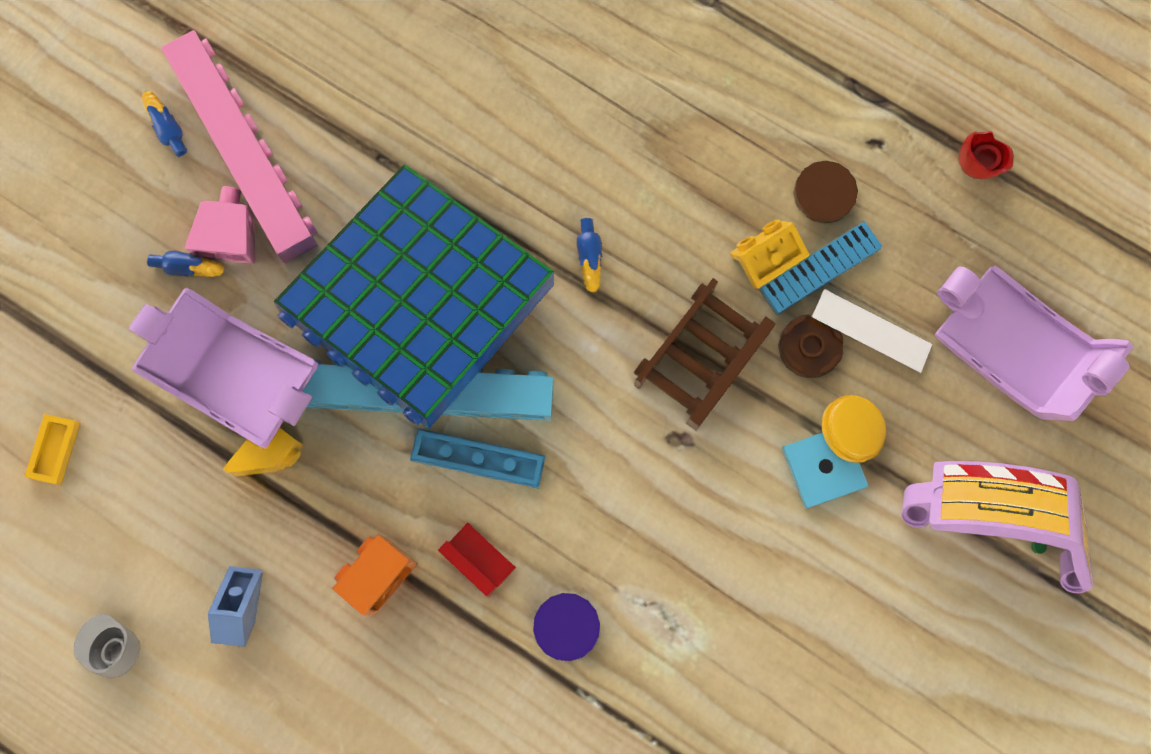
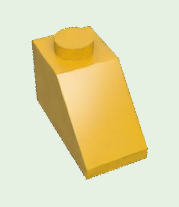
(253, 459)

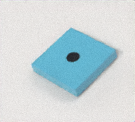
(820, 472)

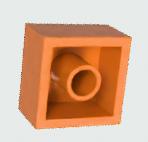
(373, 575)

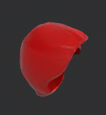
(985, 156)

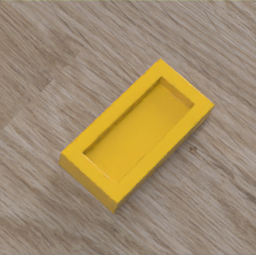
(52, 449)

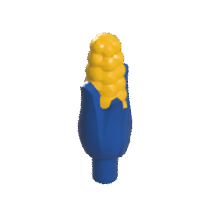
(164, 124)
(590, 254)
(184, 264)

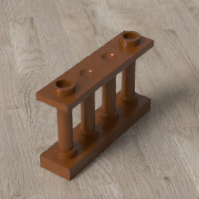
(734, 357)

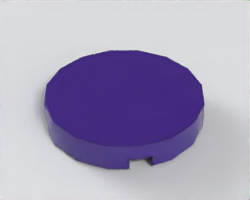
(566, 627)

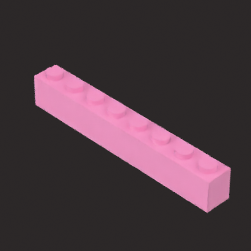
(239, 147)

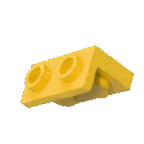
(770, 252)

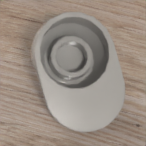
(106, 647)

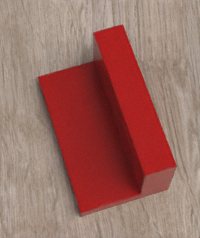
(477, 559)

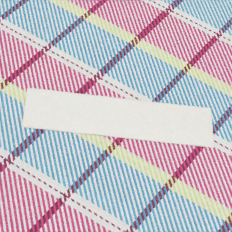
(872, 330)

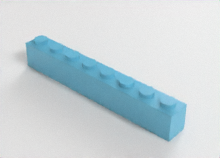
(485, 396)

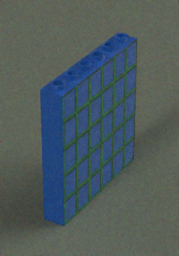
(414, 295)

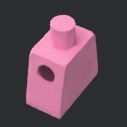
(223, 229)

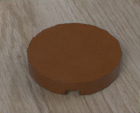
(825, 191)
(810, 347)

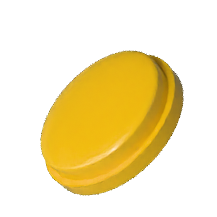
(854, 428)

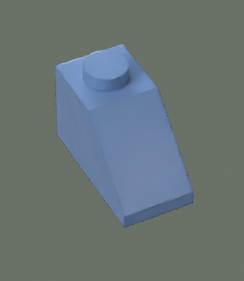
(235, 606)

